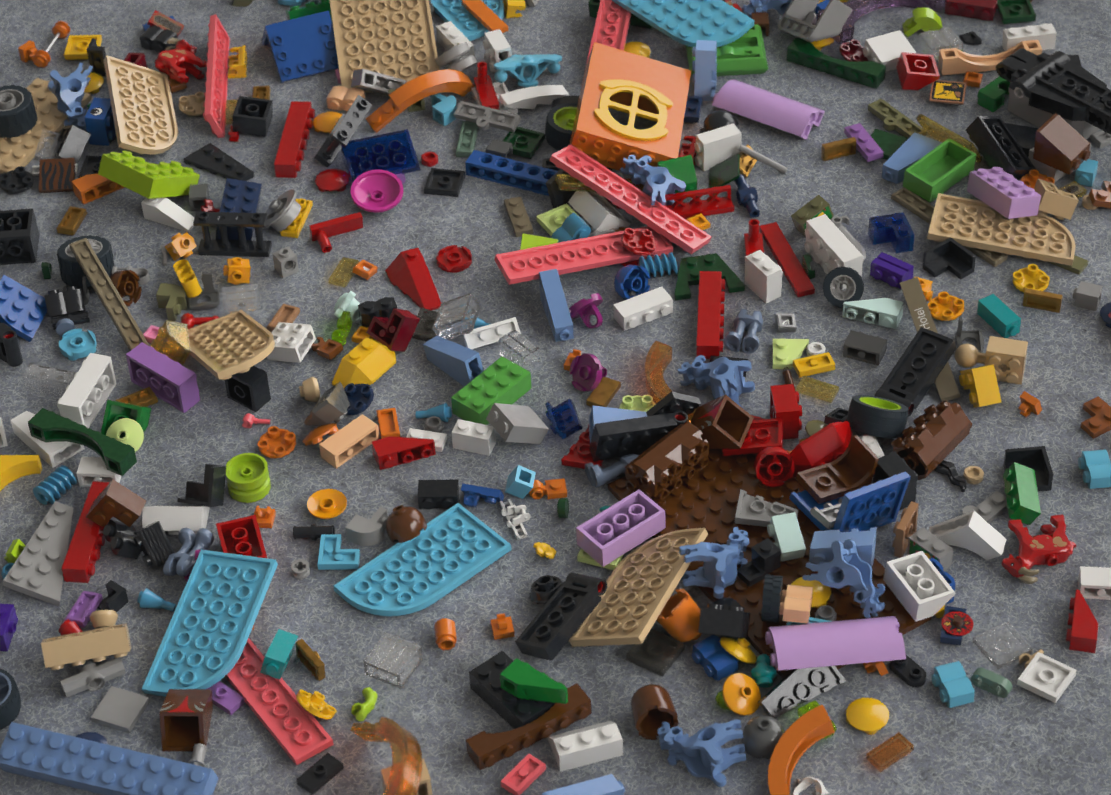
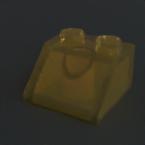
(173, 341)

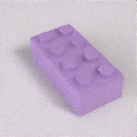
(1003, 193)
(621, 527)

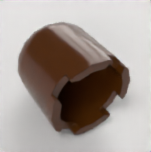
(650, 708)

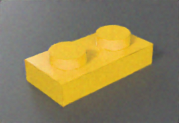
(814, 364)

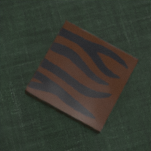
(56, 175)

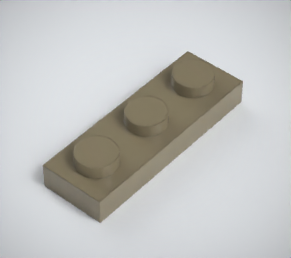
(518, 216)

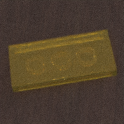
(941, 133)

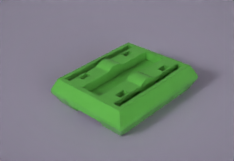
(739, 57)

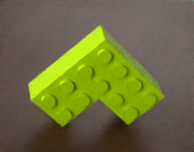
(147, 178)

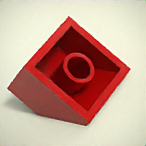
(916, 70)

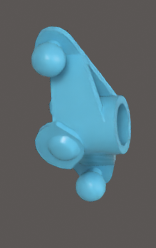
(526, 68)

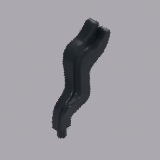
(949, 469)

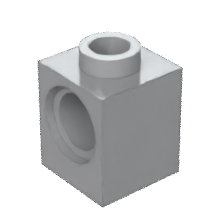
(285, 262)

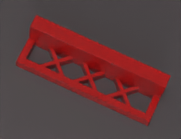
(711, 206)

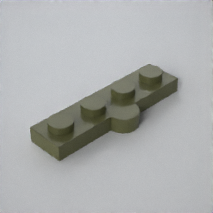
(894, 119)

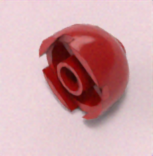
(774, 466)

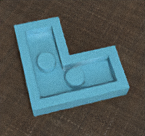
(333, 557)

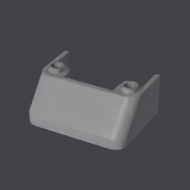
(800, 20)

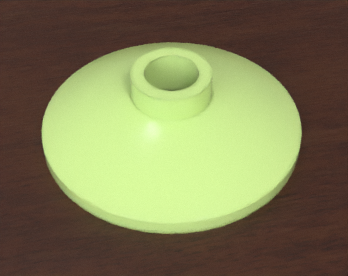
(132, 429)

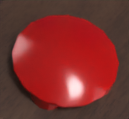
(332, 180)
(638, 241)

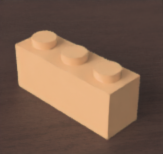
(349, 441)

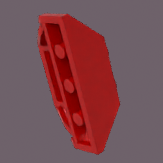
(822, 446)

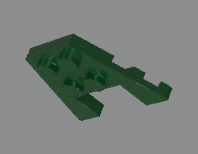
(690, 271)

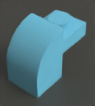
(443, 108)

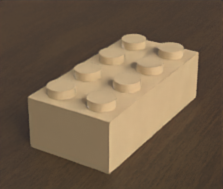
(86, 645)

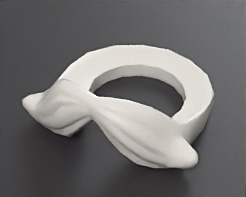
(806, 782)

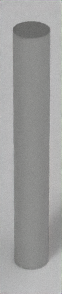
(762, 158)

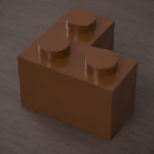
(118, 503)

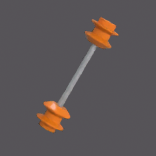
(42, 57)

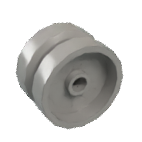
(455, 58)

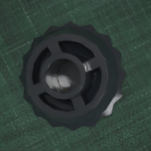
(544, 588)

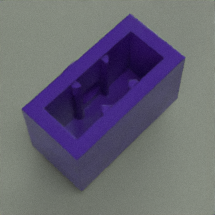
(8, 624)

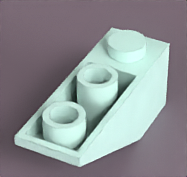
(878, 311)

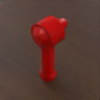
(191, 321)

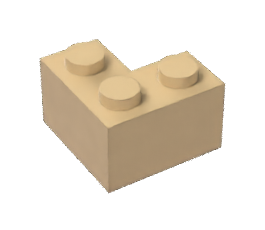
(1055, 201)

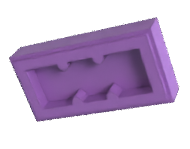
(84, 607)
(226, 698)

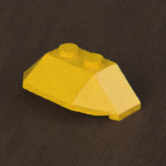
(364, 363)

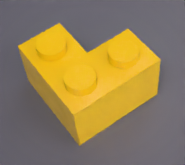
(982, 385)

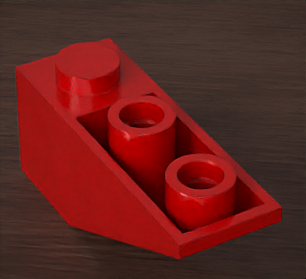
(400, 450)
(1084, 625)

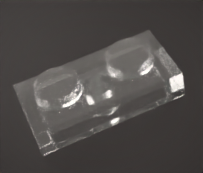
(47, 145)

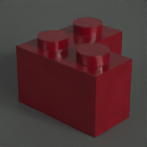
(394, 331)

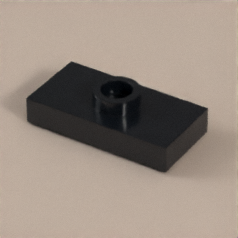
(320, 773)

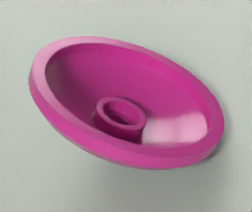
(376, 191)

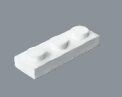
(490, 333)

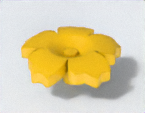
(544, 549)

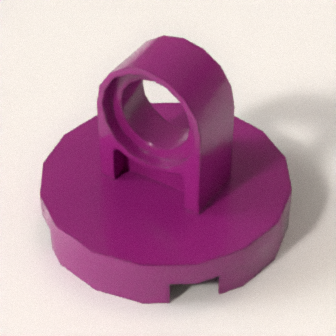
(586, 309)
(587, 372)

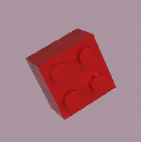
(785, 405)

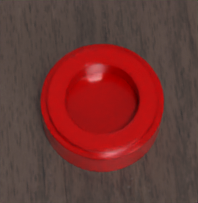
(429, 159)

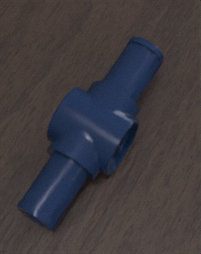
(747, 196)

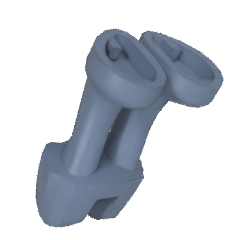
(742, 323)
(601, 476)
(184, 560)

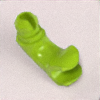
(362, 710)

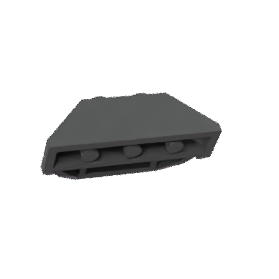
(330, 407)

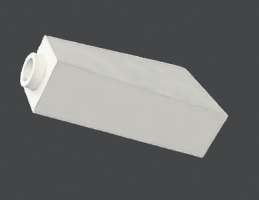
(51, 452)

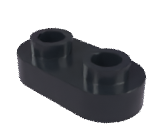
(906, 670)

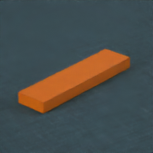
(485, 15)

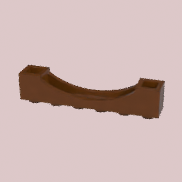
(489, 748)

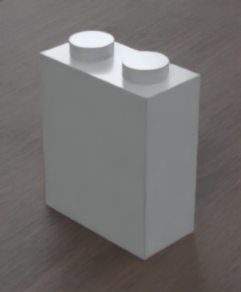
(517, 423)

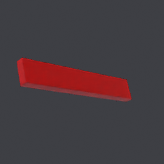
(787, 259)

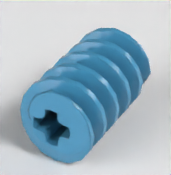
(659, 264)
(54, 485)

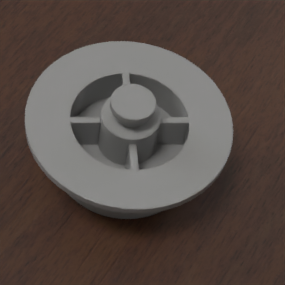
(282, 211)

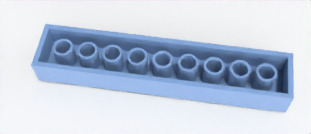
(99, 766)

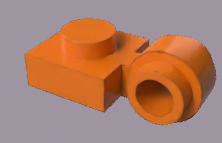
(553, 489)

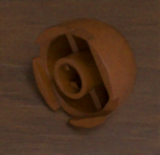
(127, 285)
(404, 523)

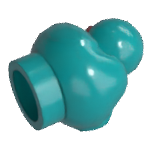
(763, 672)

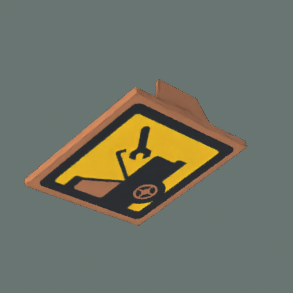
(948, 92)

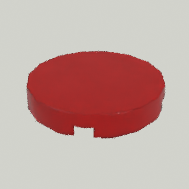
(454, 258)

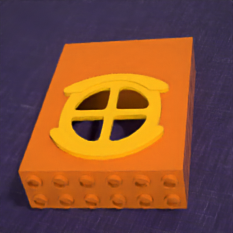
(634, 87)

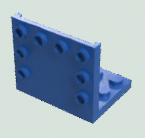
(302, 46)
(862, 508)

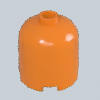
(681, 617)

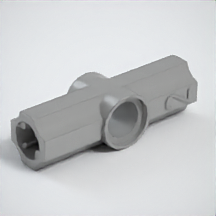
(92, 677)

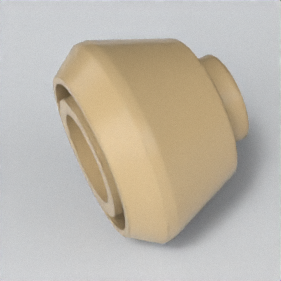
(310, 390)
(103, 618)

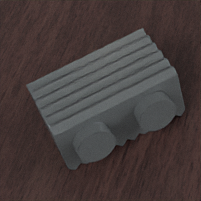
(864, 347)

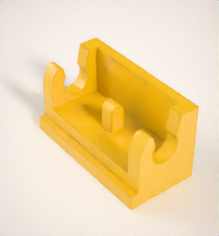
(512, 6)
(238, 63)

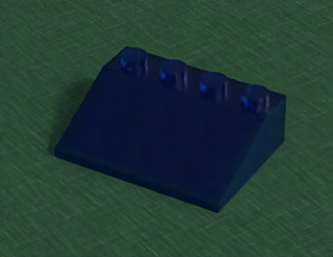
(380, 152)

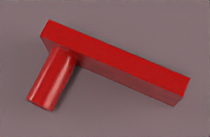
(485, 88)
(323, 230)
(753, 239)

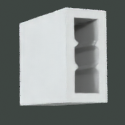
(887, 49)
(717, 146)

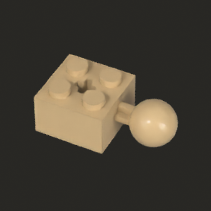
(1004, 353)

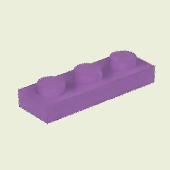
(864, 142)

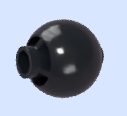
(718, 119)

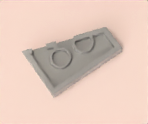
(757, 511)

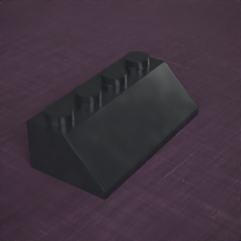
(999, 146)

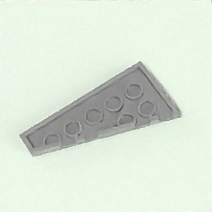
(39, 565)

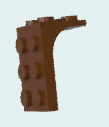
(843, 475)

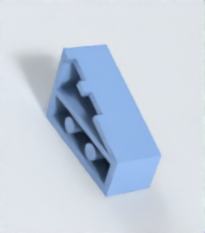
(705, 69)
(821, 544)

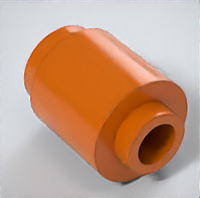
(445, 633)

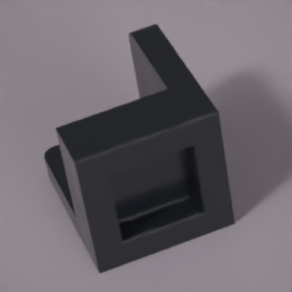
(116, 597)

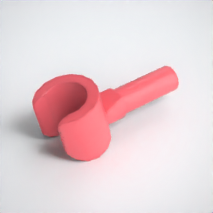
(249, 419)

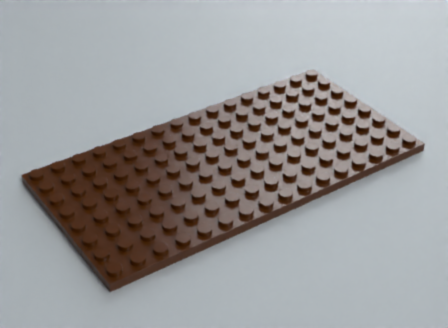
(711, 503)

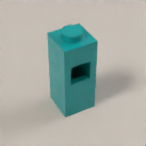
(999, 316)
(279, 654)

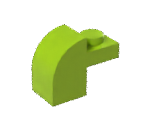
(923, 19)

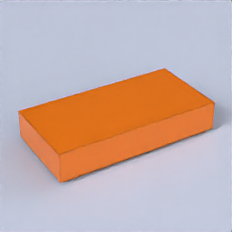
(388, 423)

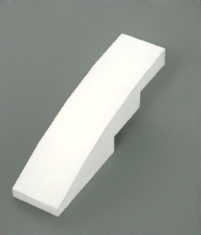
(531, 96)

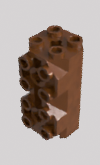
(933, 437)
(664, 463)

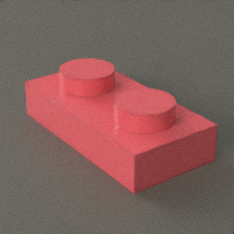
(523, 775)

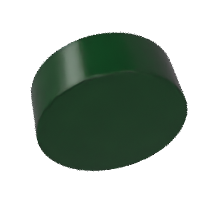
(563, 508)

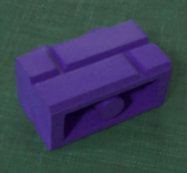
(891, 270)

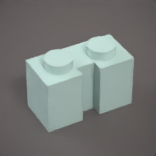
(787, 536)

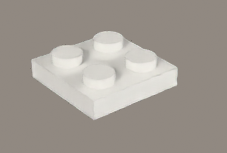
(1046, 677)

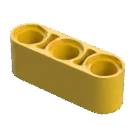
(187, 278)

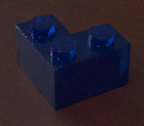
(892, 229)

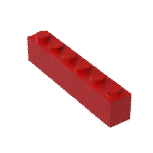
(294, 139)
(710, 313)
(85, 543)

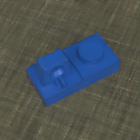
(474, 493)

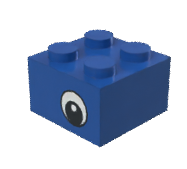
(100, 122)

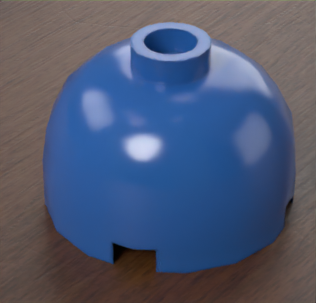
(631, 279)

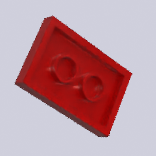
(759, 436)

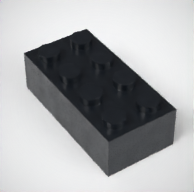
(487, 685)

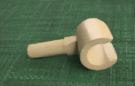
(1028, 658)

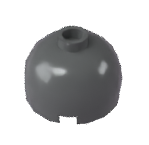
(762, 736)

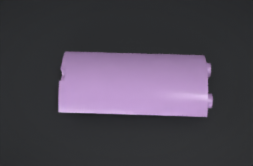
(768, 108)
(835, 643)

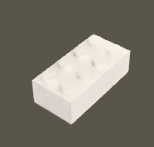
(831, 246)
(88, 390)

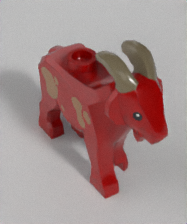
(180, 60)
(1044, 549)

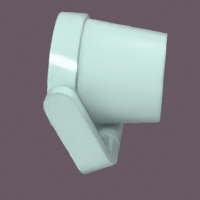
(347, 303)

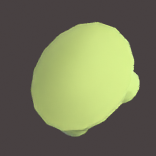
(637, 403)

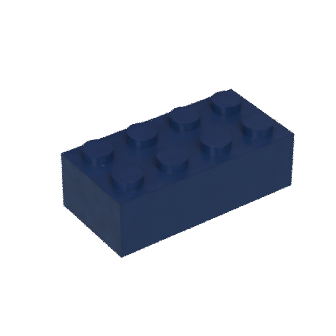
(240, 198)

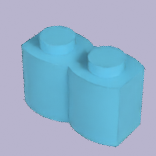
(1096, 468)
(953, 684)

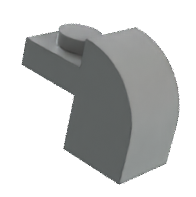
(366, 531)

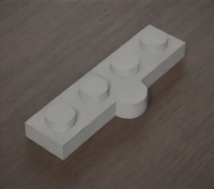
(487, 117)
(990, 507)

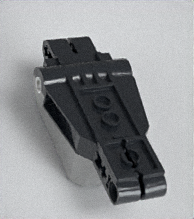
(1059, 86)

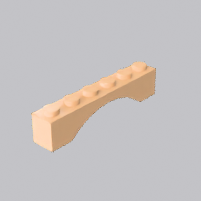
(954, 61)

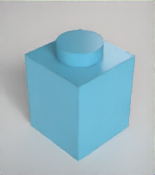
(1086, 173)
(520, 481)

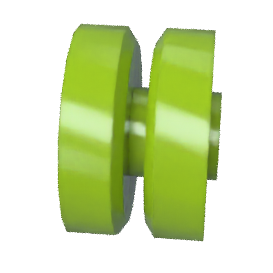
(247, 477)

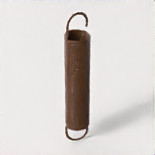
(788, 377)

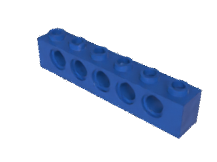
(508, 172)

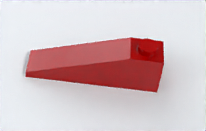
(414, 279)

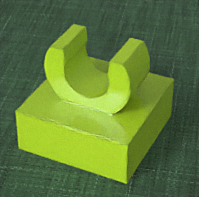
(14, 551)

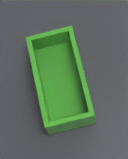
(939, 170)
(499, 383)

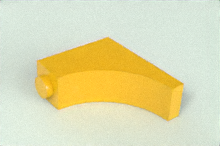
(17, 466)

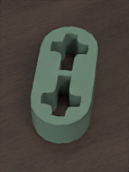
(991, 682)

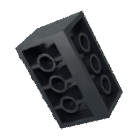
(18, 237)

